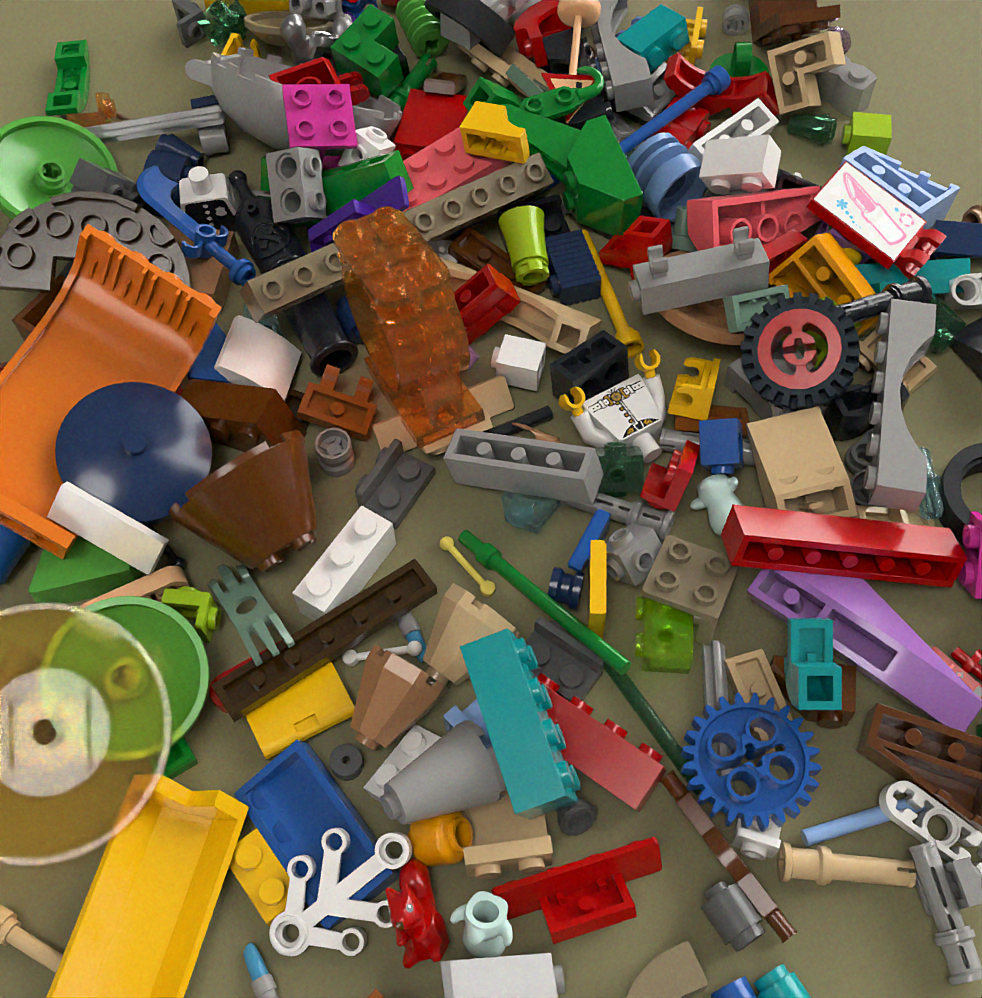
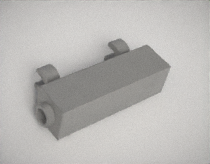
(700, 274)

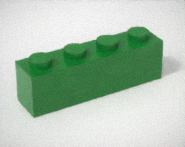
(359, 180)

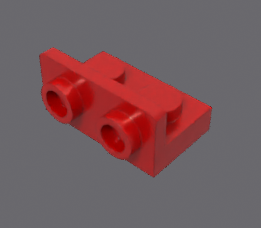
(665, 486)

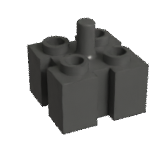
(92, 177)

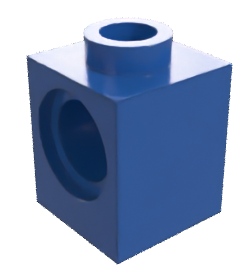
(721, 445)

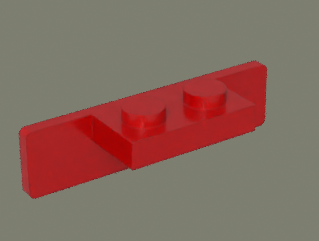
(584, 892)

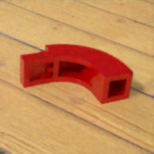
(533, 25)

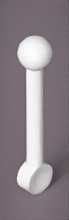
(351, 658)

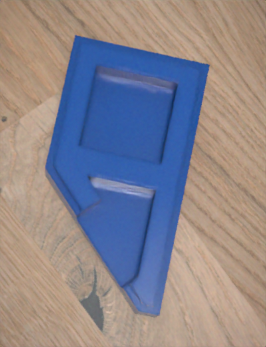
(596, 530)

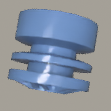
(666, 175)

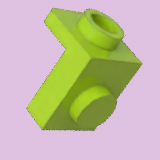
(195, 606)

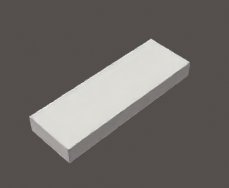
(107, 528)

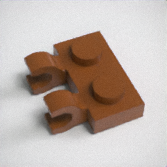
(335, 409)

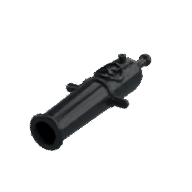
(276, 245)

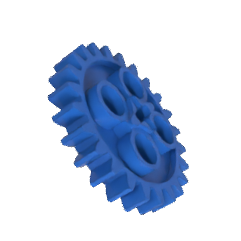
(768, 794)

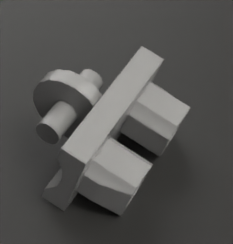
(319, 9)

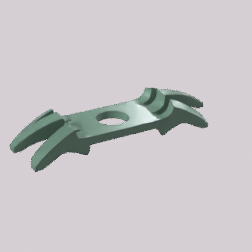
(253, 621)

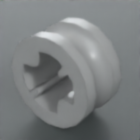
(732, 27)

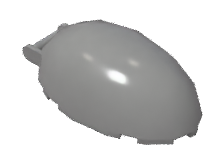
(257, 102)

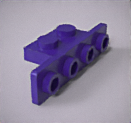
(390, 194)

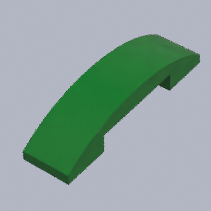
(72, 79)

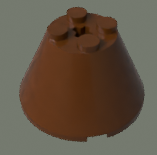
(255, 504)

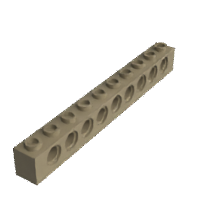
(433, 220)

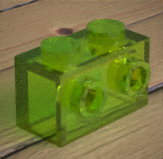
(665, 637)

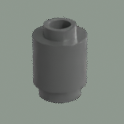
(732, 915)

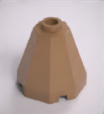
(391, 698)

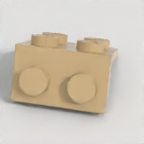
(505, 841)

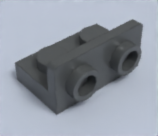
(393, 483)
(564, 659)

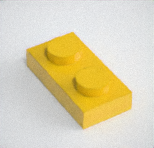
(261, 875)

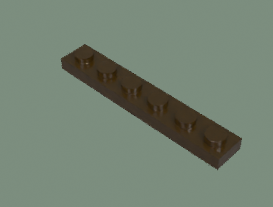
(325, 639)

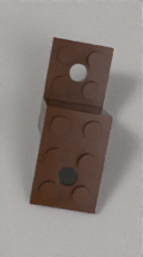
(784, 19)

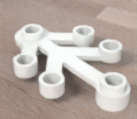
(334, 896)

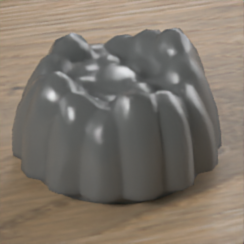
(576, 817)

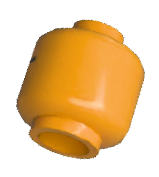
(440, 839)

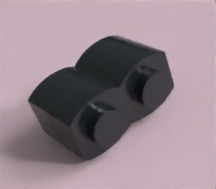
(850, 412)

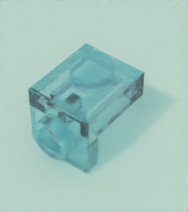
(528, 510)

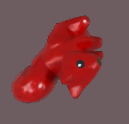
(416, 915)

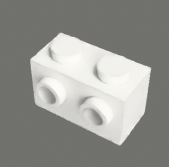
(740, 164)

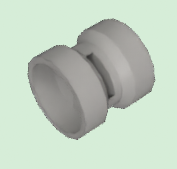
(334, 452)

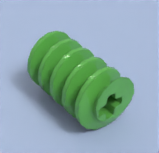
(421, 28)

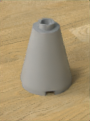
(445, 778)

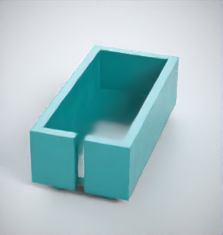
(519, 725)

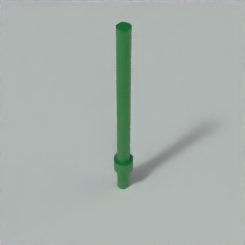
(491, 558)

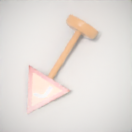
(577, 15)

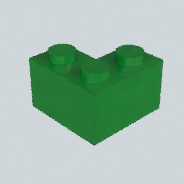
(368, 49)

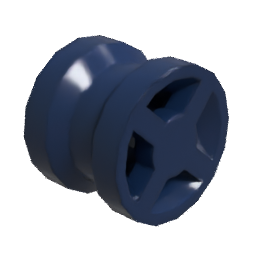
(566, 587)

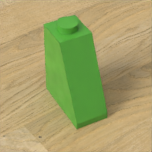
(81, 575)

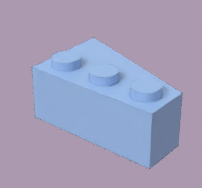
(914, 191)

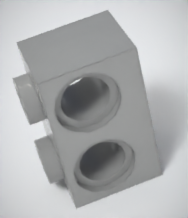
(296, 185)

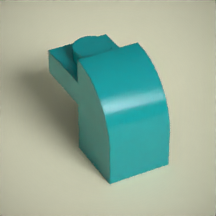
(809, 668)

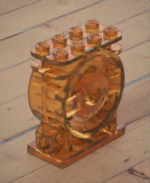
(407, 323)

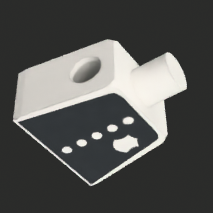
(209, 198)

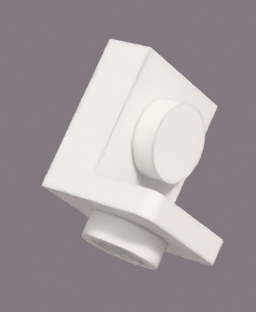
(756, 843)

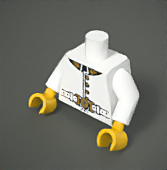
(625, 413)

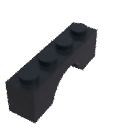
(558, 56)

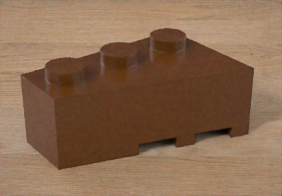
(241, 413)

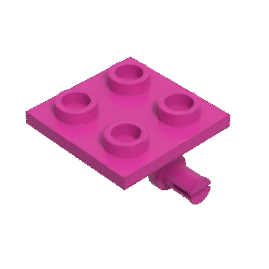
(320, 119)

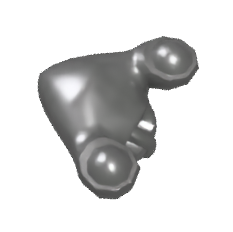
(311, 46)

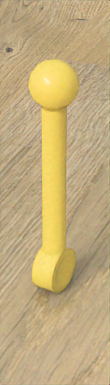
(487, 587)

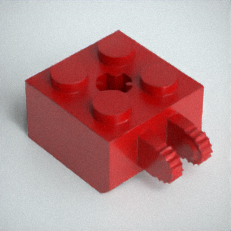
(322, 72)

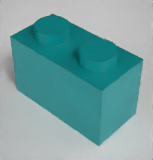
(656, 36)

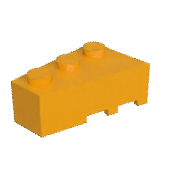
(826, 271)

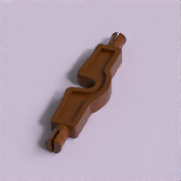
(728, 857)

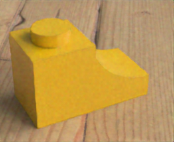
(491, 135)

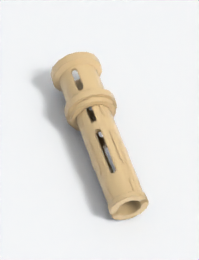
(826, 866)

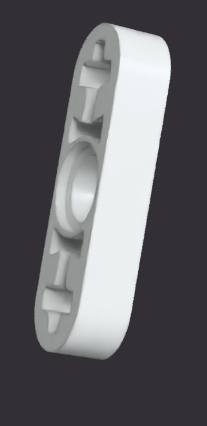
(917, 800)

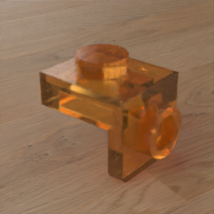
(105, 114)

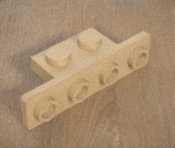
(484, 60)
(491, 395)

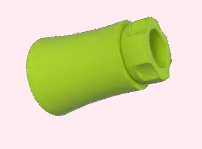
(526, 243)

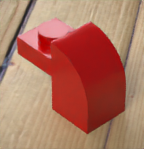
(632, 247)

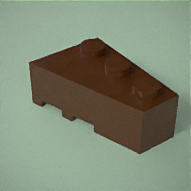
(928, 754)

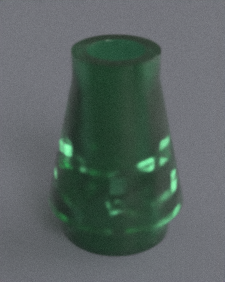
(813, 127)

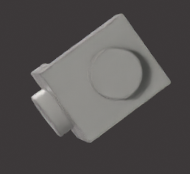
(965, 883)

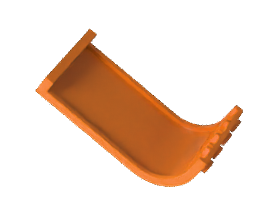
(106, 327)

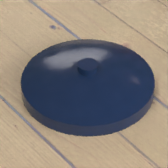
(134, 449)

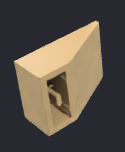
(800, 465)

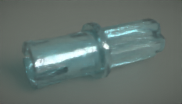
(931, 504)

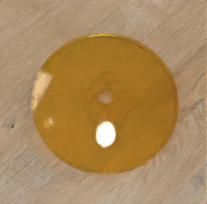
(109, 735)

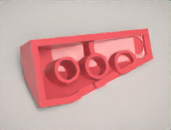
(765, 213)

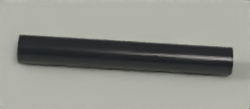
(531, 419)

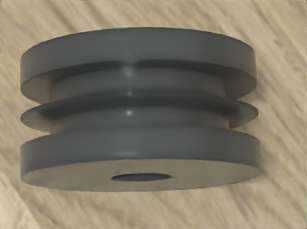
(345, 753)

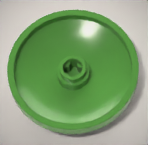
(40, 159)
(173, 647)

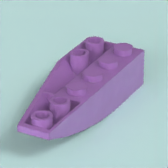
(872, 639)

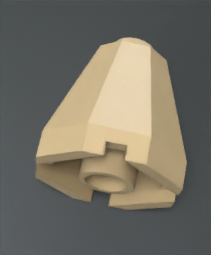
(457, 624)

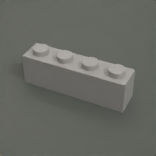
(524, 466)

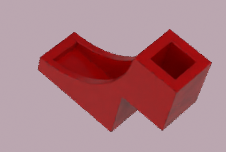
(684, 77)

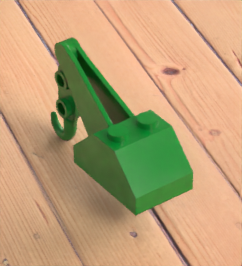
(586, 161)

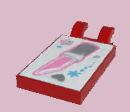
(875, 221)

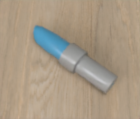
(412, 632)
(262, 981)

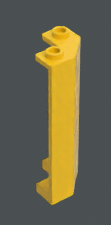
(152, 898)

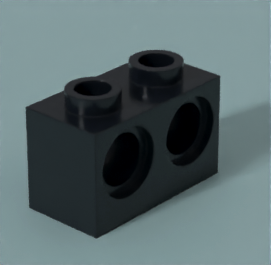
(590, 366)

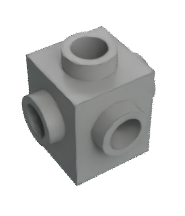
(631, 553)

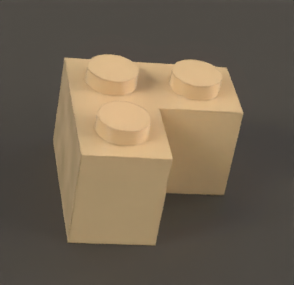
(796, 68)

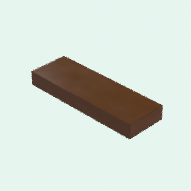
(476, 251)

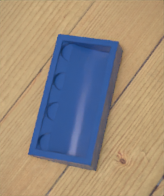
(292, 809)

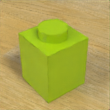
(869, 131)

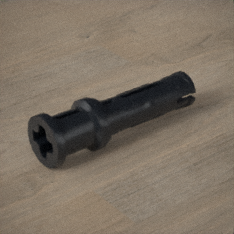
(916, 290)

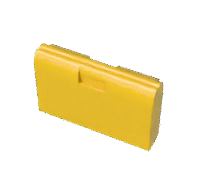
(301, 711)

